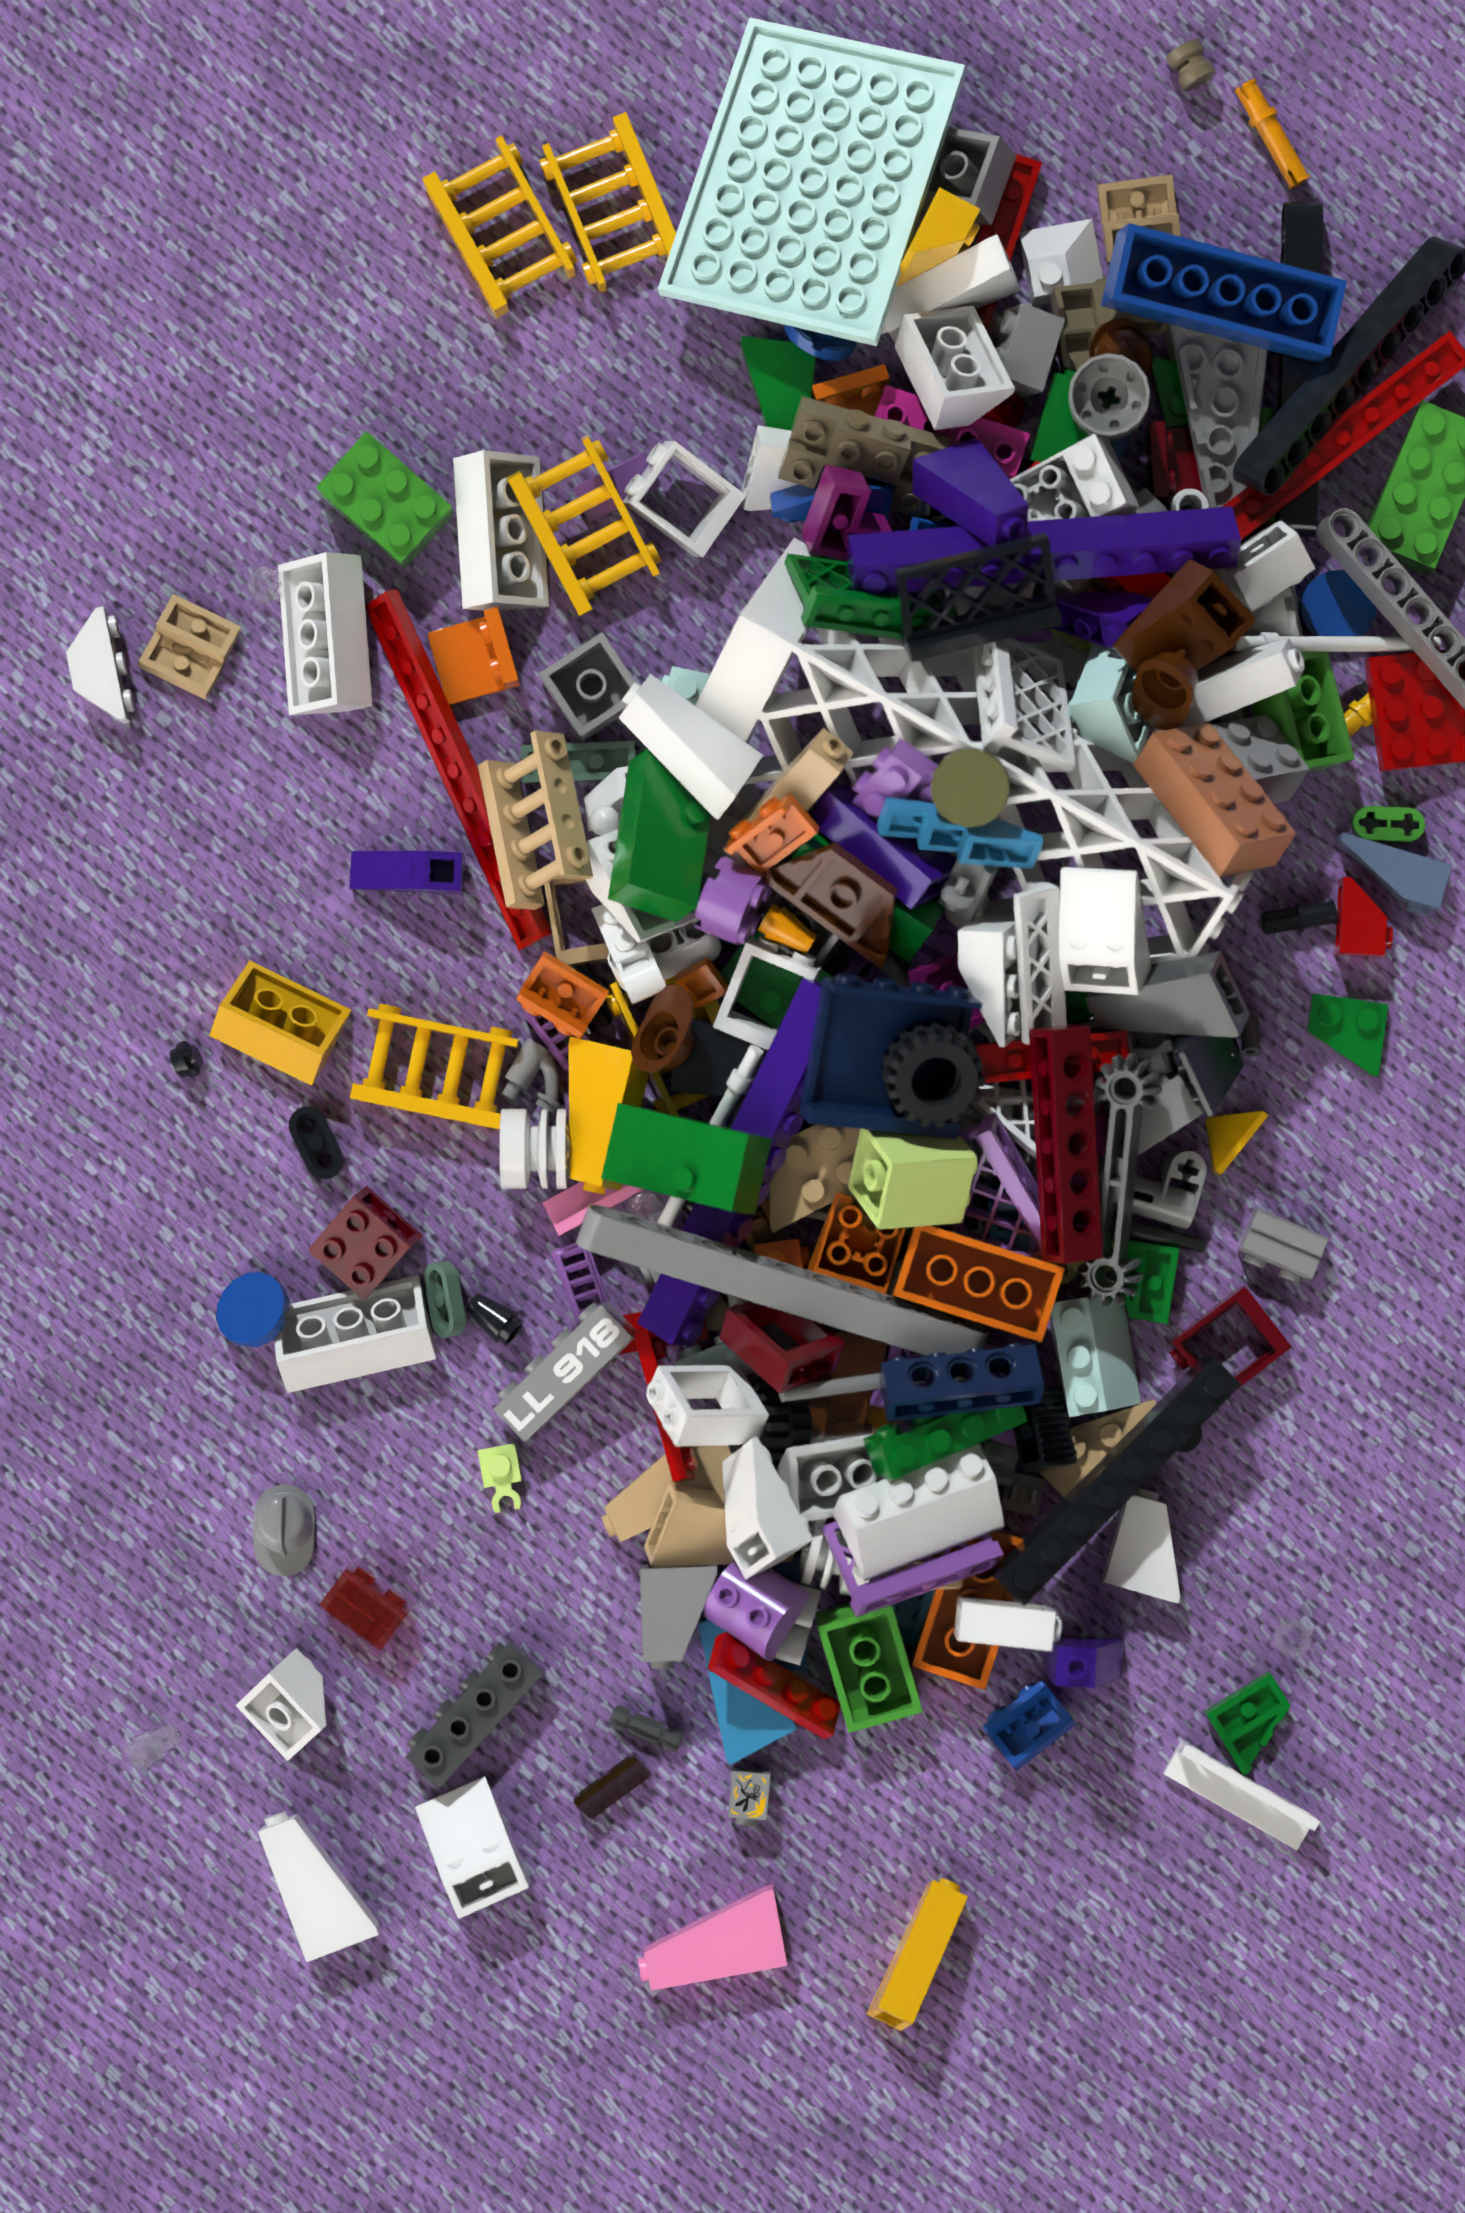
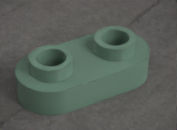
(445, 1299)

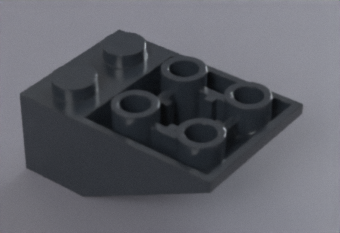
(1209, 1065)

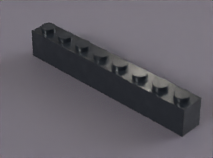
(1115, 1479)

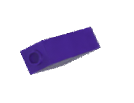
(972, 492)
(898, 860)
(1084, 1661)

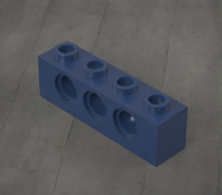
(946, 1396)

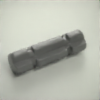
(646, 1728)

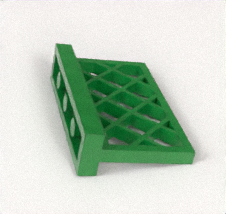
(848, 609)

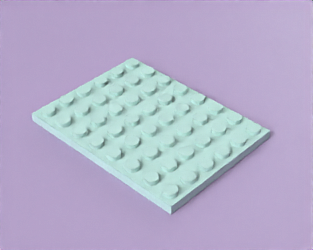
(812, 181)

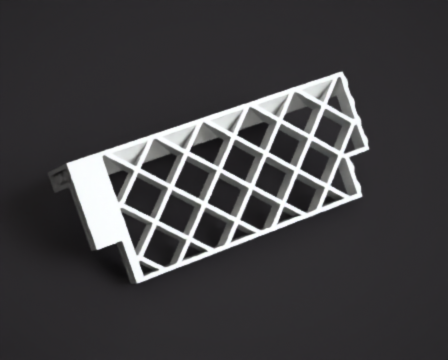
(930, 720)

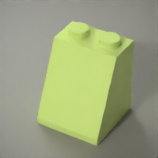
(912, 1178)

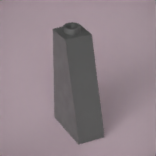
(1177, 998)

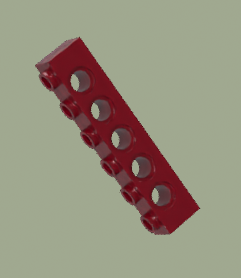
(1054, 1127)

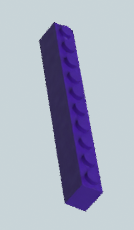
(1077, 546)
(769, 1110)

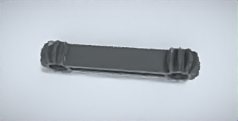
(1120, 1177)

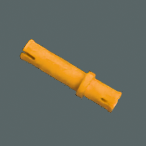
(1265, 121)

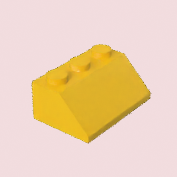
(943, 233)
(279, 1022)

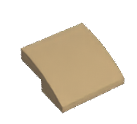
(1139, 201)
(189, 647)

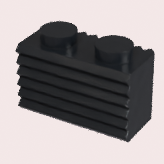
(1045, 1438)

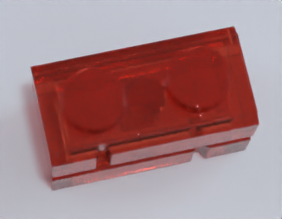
(365, 1607)

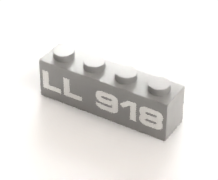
(565, 1370)

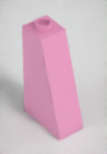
(720, 1945)

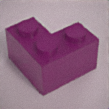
(838, 512)

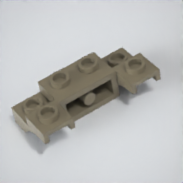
(1084, 316)
(857, 443)

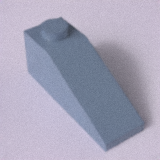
(1403, 874)

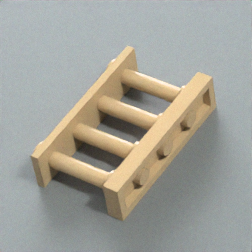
(510, 827)

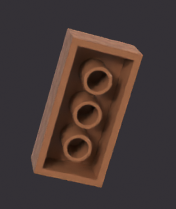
(1214, 799)

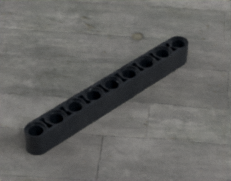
(1301, 249)
(1351, 366)

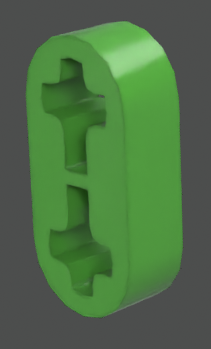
(1388, 815)

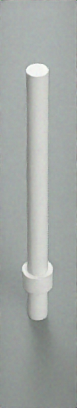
(1332, 643)
(738, 1084)

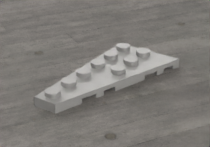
(1222, 404)

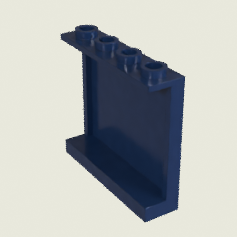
(848, 1047)

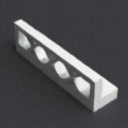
(1038, 957)
(1240, 1795)

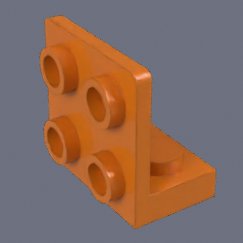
(854, 391)
(474, 658)

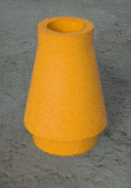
(786, 929)

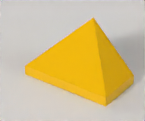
(1229, 1135)

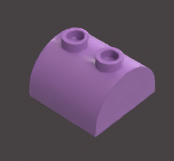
(755, 1609)

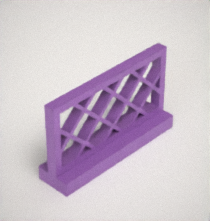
(1014, 1177)
(915, 1579)

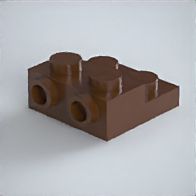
(840, 1414)

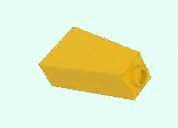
(597, 1082)
(918, 1955)

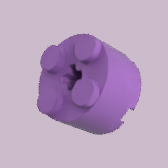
(732, 902)

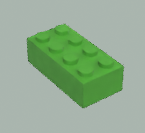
(1423, 489)

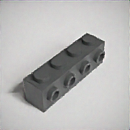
(475, 1713)

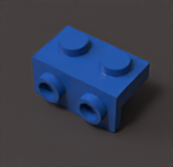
(1028, 1724)

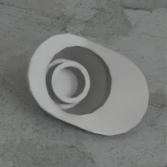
(284, 1530)

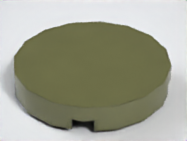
(970, 787)

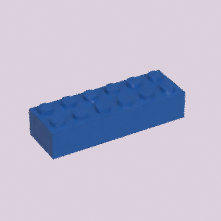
(1223, 293)

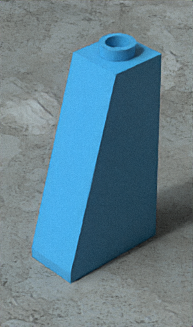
(742, 1719)

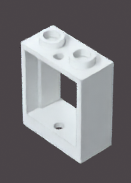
(714, 519)
(769, 951)
(735, 1424)
(1006, 1623)

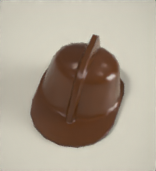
(1123, 338)
(1165, 690)
(666, 1031)

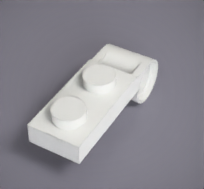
(632, 959)

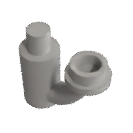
(525, 1068)

